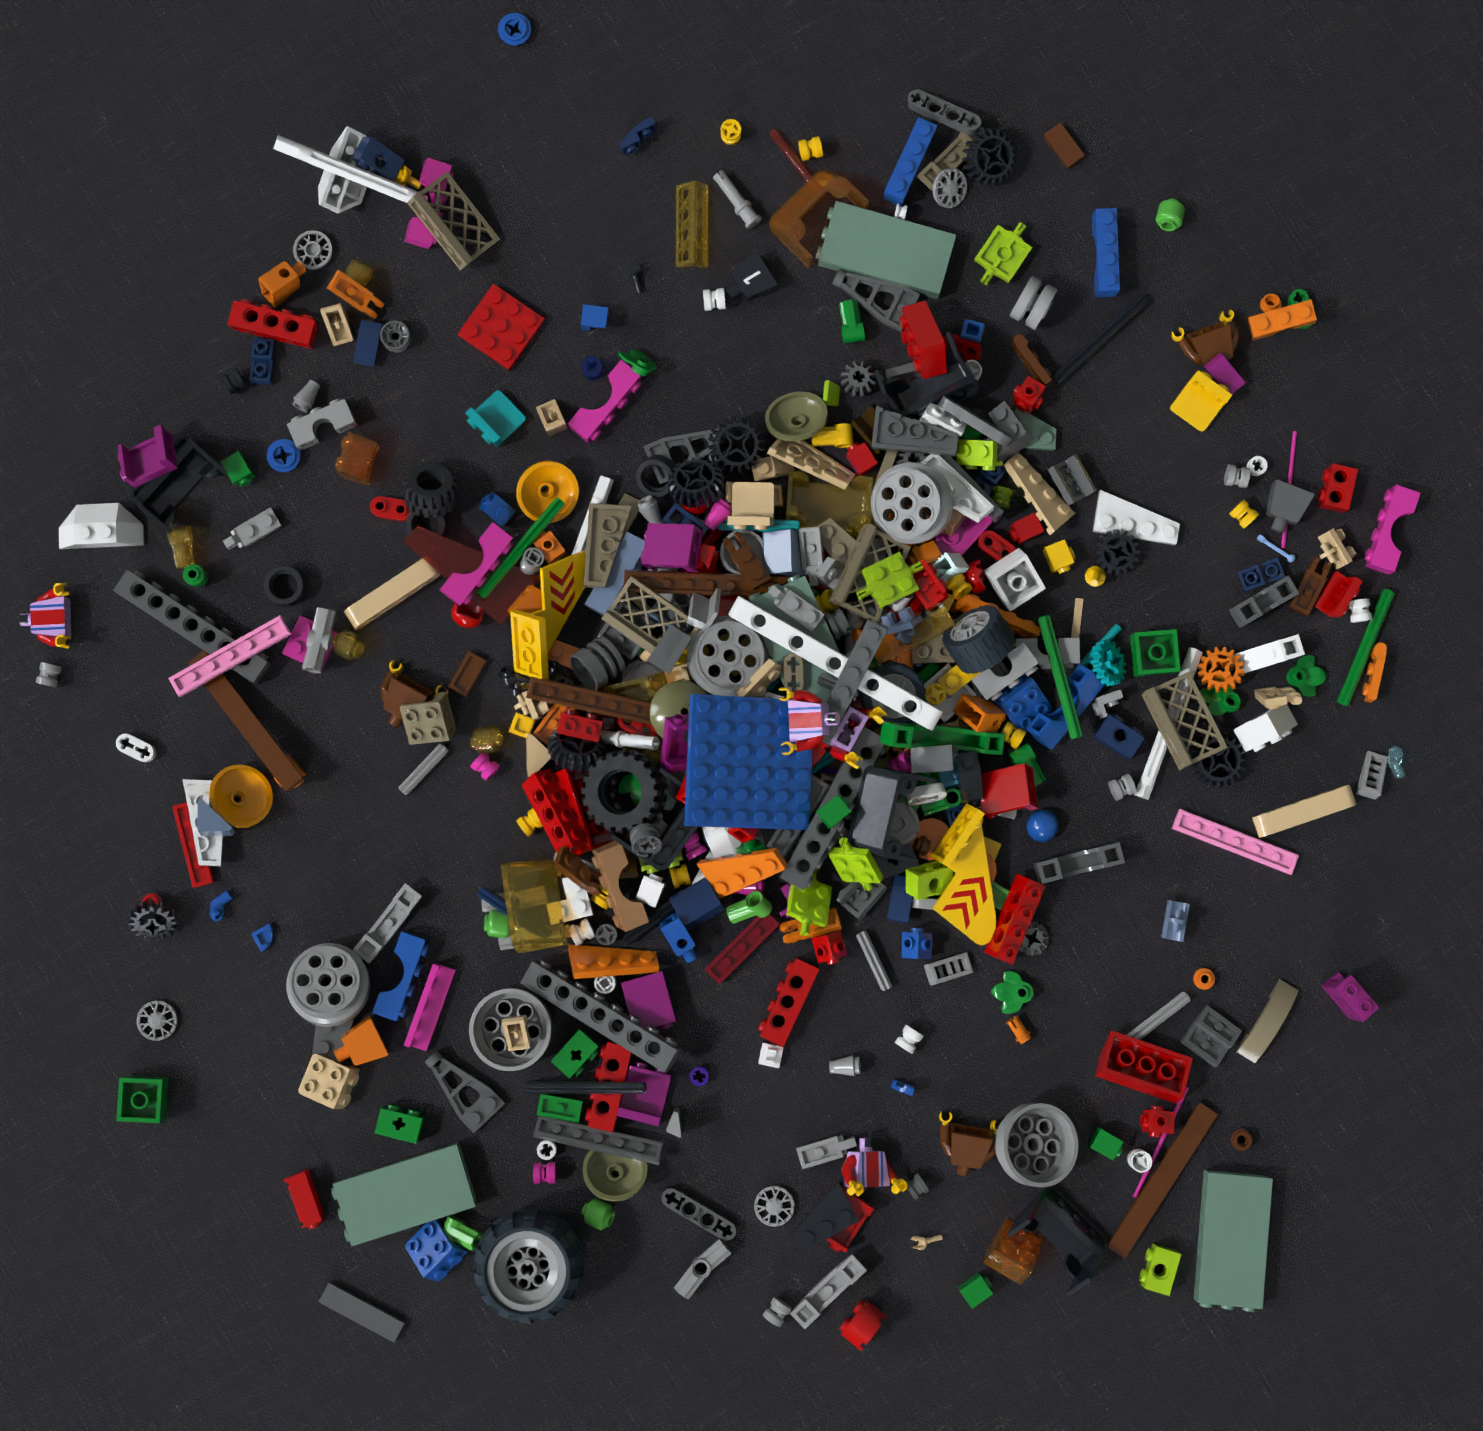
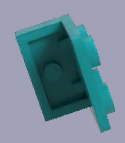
(495, 418)

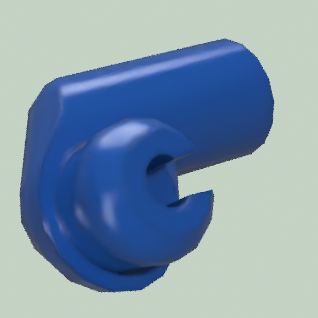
(217, 905)

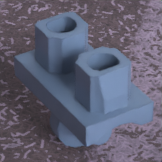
(902, 627)
(1175, 920)

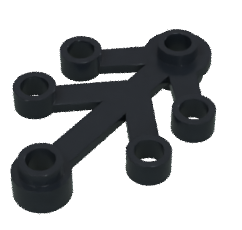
(508, 677)

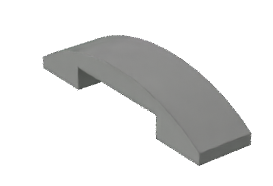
(388, 923)
(827, 1290)

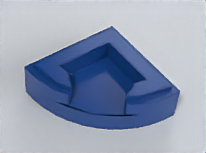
(264, 936)
(902, 1087)

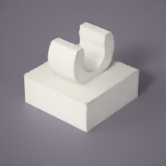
(770, 1055)

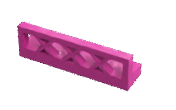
(430, 1007)

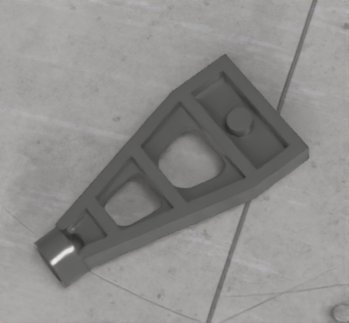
(902, 296)
(663, 445)
(482, 1109)

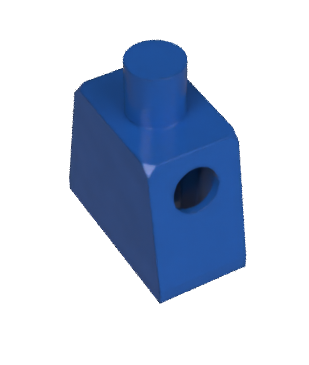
(673, 931)

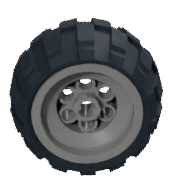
(554, 1243)

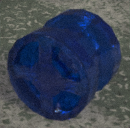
(594, 371)

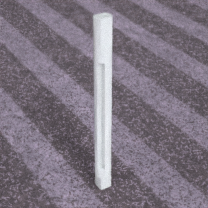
(344, 169)
(599, 497)
(1159, 748)

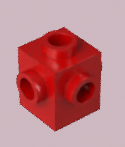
(1029, 395)
(829, 947)
(1157, 1121)

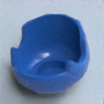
(1042, 825)

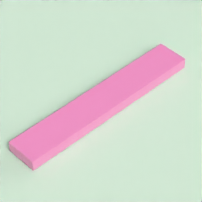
(230, 656)
(1235, 841)

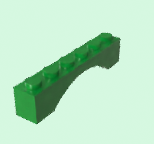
(965, 738)

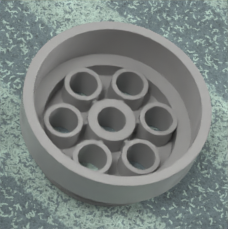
(939, 501)
(699, 663)
(352, 997)
(483, 1038)
(1056, 1129)

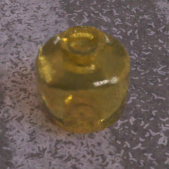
(348, 644)
(487, 739)

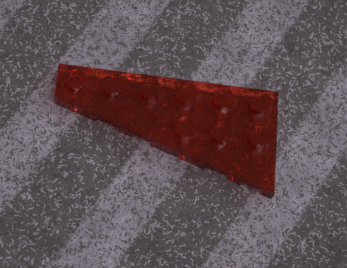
(454, 557)

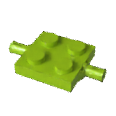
(1003, 253)
(889, 580)
(855, 864)
(810, 904)

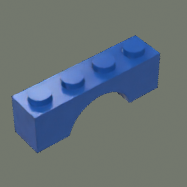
(909, 161)
(1107, 257)
(1051, 727)
(410, 950)

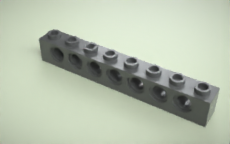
(128, 589)
(791, 874)
(535, 982)

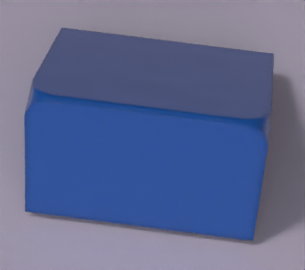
(972, 330)

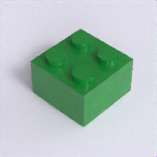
(1155, 653)
(142, 1099)

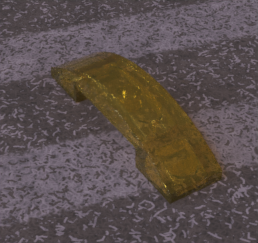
(930, 627)

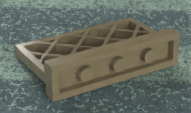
(439, 228)
(853, 565)
(634, 631)
(1168, 729)

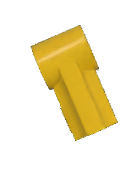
(839, 436)

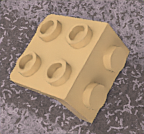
(752, 505)
(328, 1082)

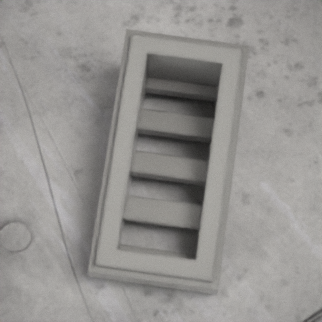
(1376, 789)
(931, 973)

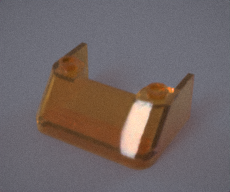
(786, 220)

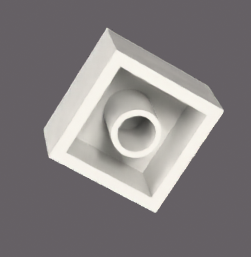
(1014, 579)

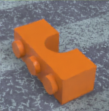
(1284, 318)

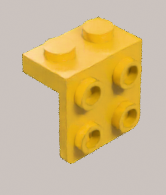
(1200, 400)

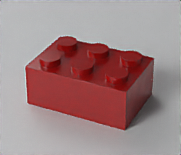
(923, 340)

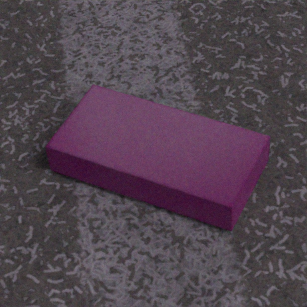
(1224, 373)

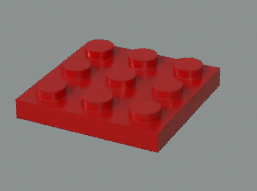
(501, 327)

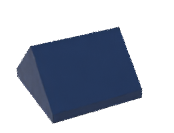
(696, 904)

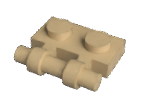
(1275, 697)

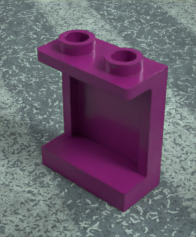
(148, 458)
(671, 546)
(673, 746)
(1350, 997)
(649, 1000)
(647, 1106)

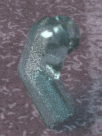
(1394, 760)

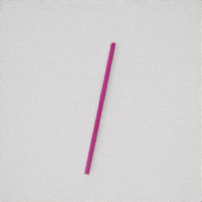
(1290, 475)
(1157, 1149)

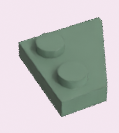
(1042, 432)

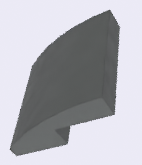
(619, 640)
(1211, 1036)

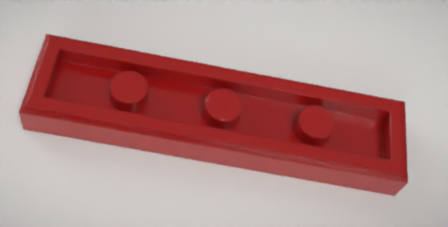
(198, 874)

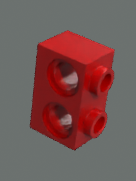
(1341, 490)

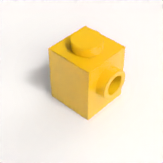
(1059, 557)

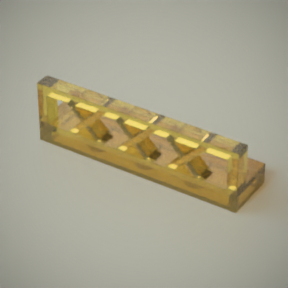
(695, 223)

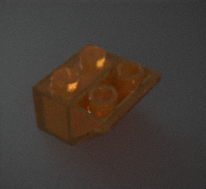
(356, 458)
(1013, 1255)

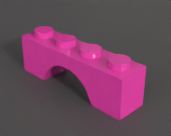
(417, 232)
(589, 422)
(493, 543)
(1383, 554)

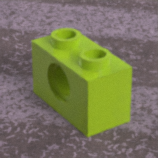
(927, 880)
(1163, 1281)

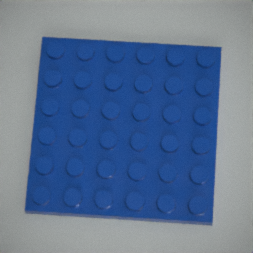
(739, 767)

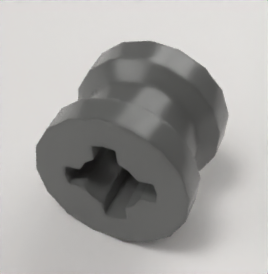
(608, 935)
(917, 1186)

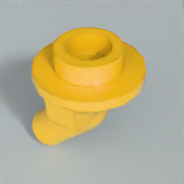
(404, 176)
(1095, 576)

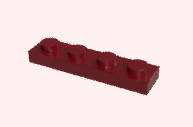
(741, 947)

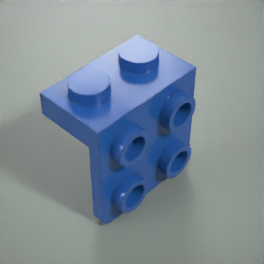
(1023, 702)
(434, 1251)

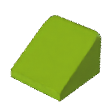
(831, 393)

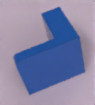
(594, 317)

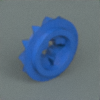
(513, 20)
(275, 451)

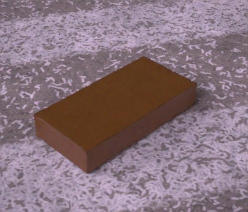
(1063, 145)
(467, 673)

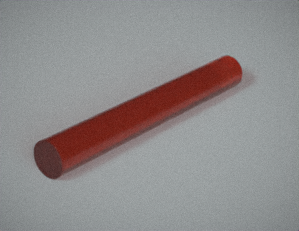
(790, 155)

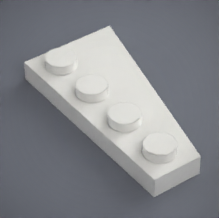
(965, 496)
(1141, 523)
(209, 847)

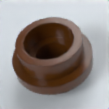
(921, 846)
(1247, 1139)

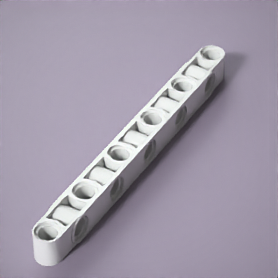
(820, 655)

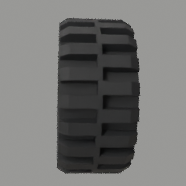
(597, 790)

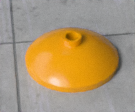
(559, 483)
(249, 787)

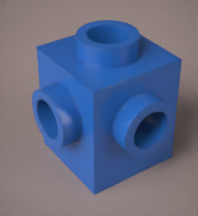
(917, 944)

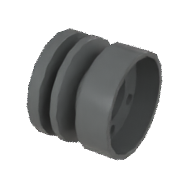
(597, 663)

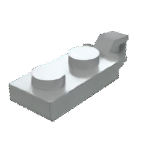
(253, 530)
(811, 552)
(796, 607)
(824, 1150)

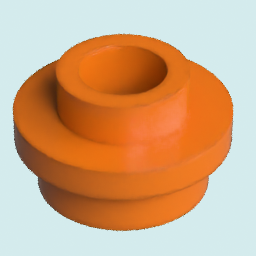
(1270, 302)
(1197, 978)

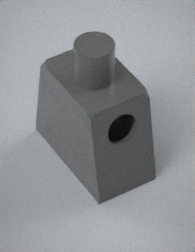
(1286, 504)

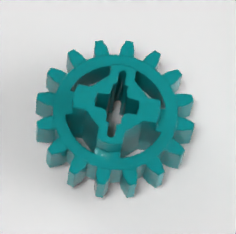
(1108, 663)

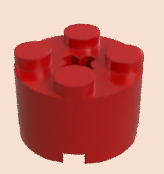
(863, 1324)

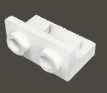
(940, 418)

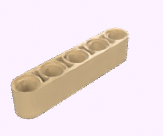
(390, 593)
(1304, 811)

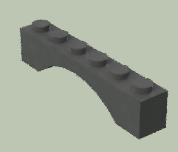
(854, 670)

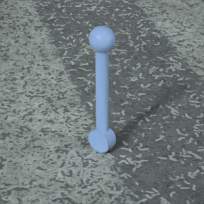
(1290, 558)

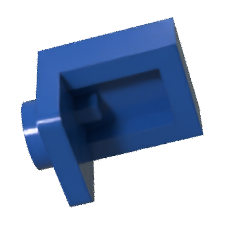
(496, 509)

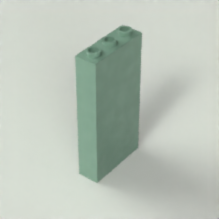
(885, 248)
(821, 632)
(404, 1194)
(1233, 1240)

